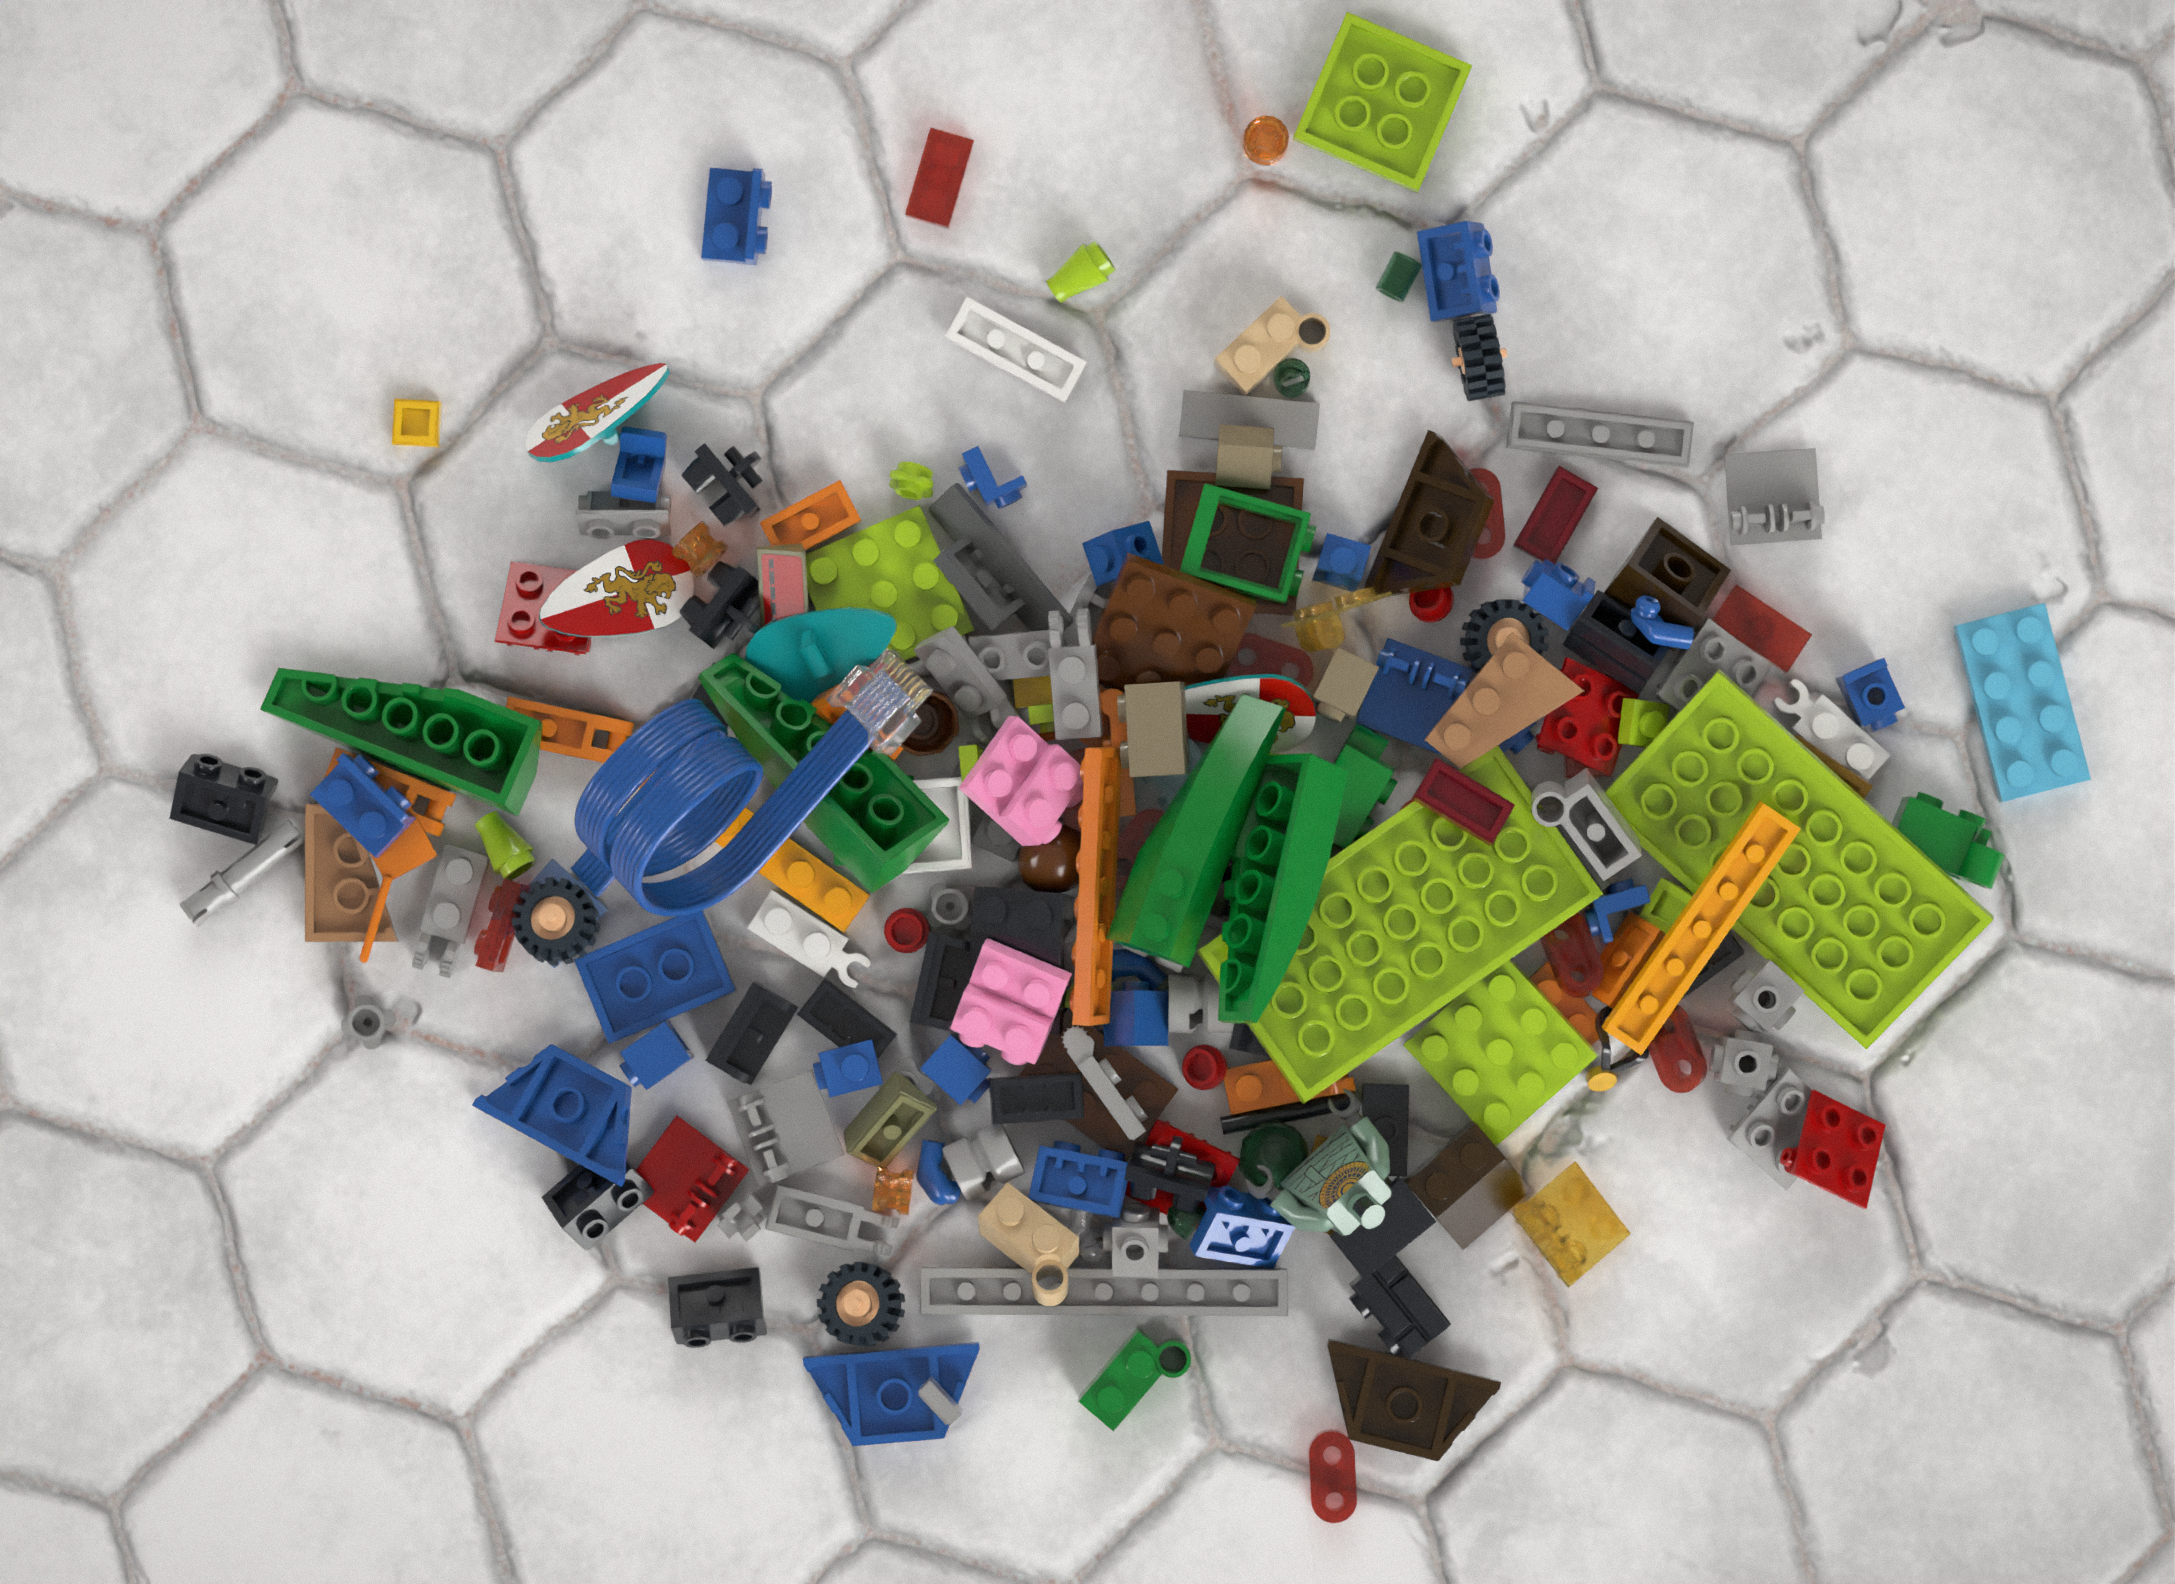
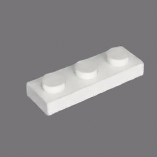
(1016, 350)

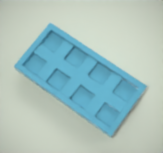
(2022, 702)

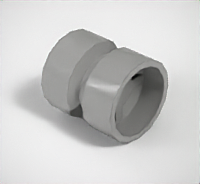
(1194, 1004)
(983, 1160)

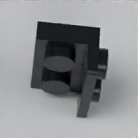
(222, 797)
(593, 1206)
(717, 1307)

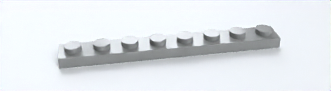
(1099, 1293)

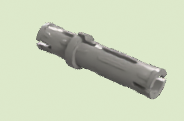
(249, 867)

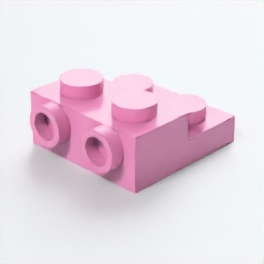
(1024, 783)
(1010, 1003)

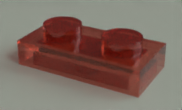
(496, 942)

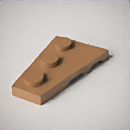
(1500, 701)
(339, 884)

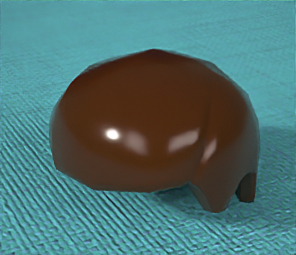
(937, 727)
(1051, 865)

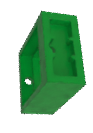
(1300, 541)

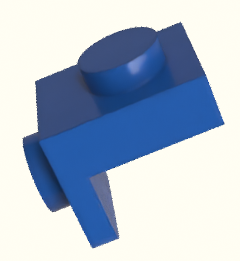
(639, 464)
(978, 476)
(1620, 897)
(848, 1068)

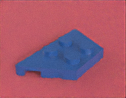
(568, 1110)
(878, 1389)

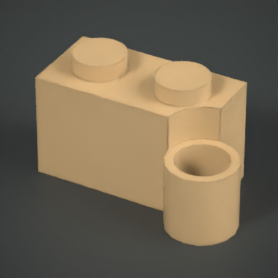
(1266, 344)
(1031, 1240)

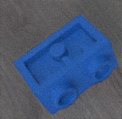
(734, 216)
(1458, 270)
(363, 804)
(1079, 1180)
(1240, 1229)

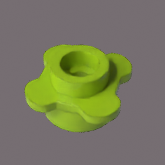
(912, 481)

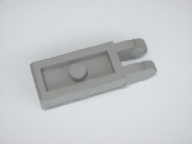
(1074, 680)
(966, 682)
(451, 905)
(1103, 1080)
(825, 1220)

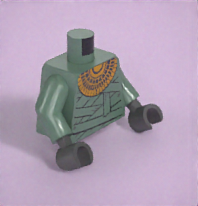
(1338, 1182)

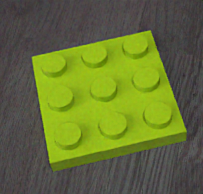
(1382, 102)
(890, 572)
(1501, 1050)

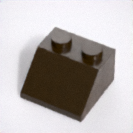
(1672, 572)
(1467, 1185)

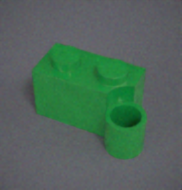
(1366, 783)
(1950, 840)
(1129, 1377)

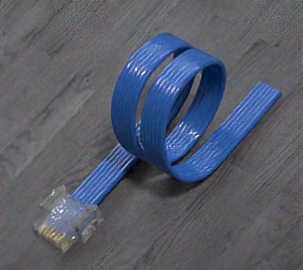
(708, 779)

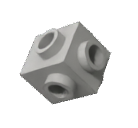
(1780, 992)
(1726, 1057)
(1136, 1241)

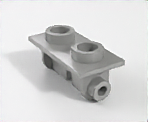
(603, 516)
(1014, 654)

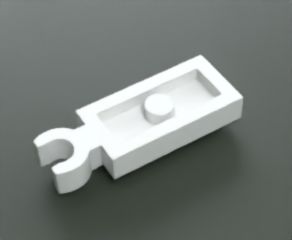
(1833, 732)
(805, 937)

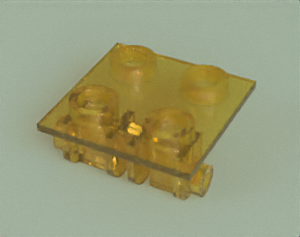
(1320, 626)
(1570, 1224)

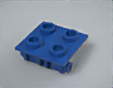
(1411, 692)

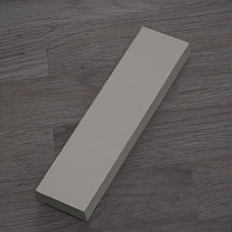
(1600, 434)

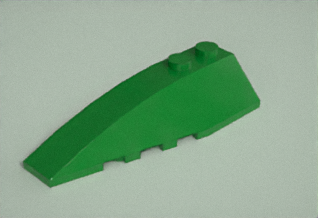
(418, 729)
(874, 813)
(1194, 839)
(1276, 878)

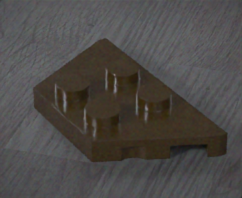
(1432, 524)
(1405, 1400)

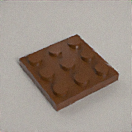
(1239, 540)
(1167, 627)

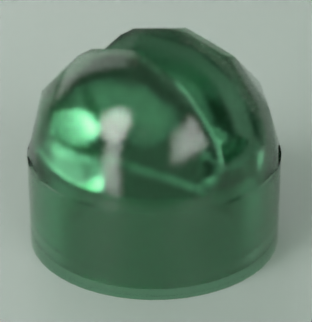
(1289, 370)
(1184, 1222)

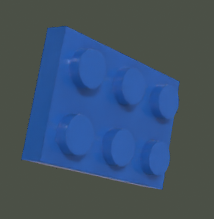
(655, 975)

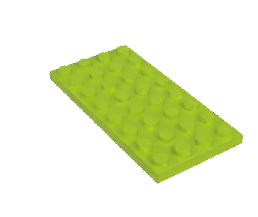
(1851, 899)
(1410, 927)

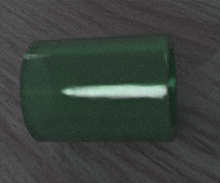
(1398, 276)

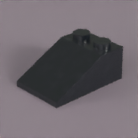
(1025, 922)

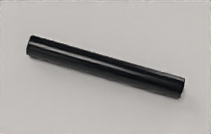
(1283, 1113)

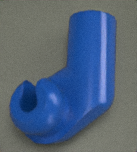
(1657, 631)
(1131, 964)
(932, 1178)

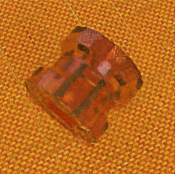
(1268, 129)
(699, 549)
(893, 1190)

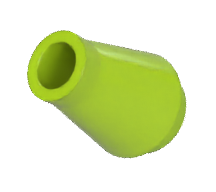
(1082, 271)
(505, 847)

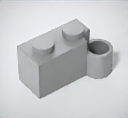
(1590, 822)

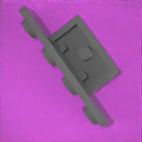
(989, 568)

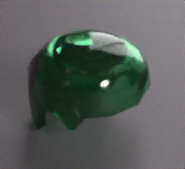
(1274, 1146)

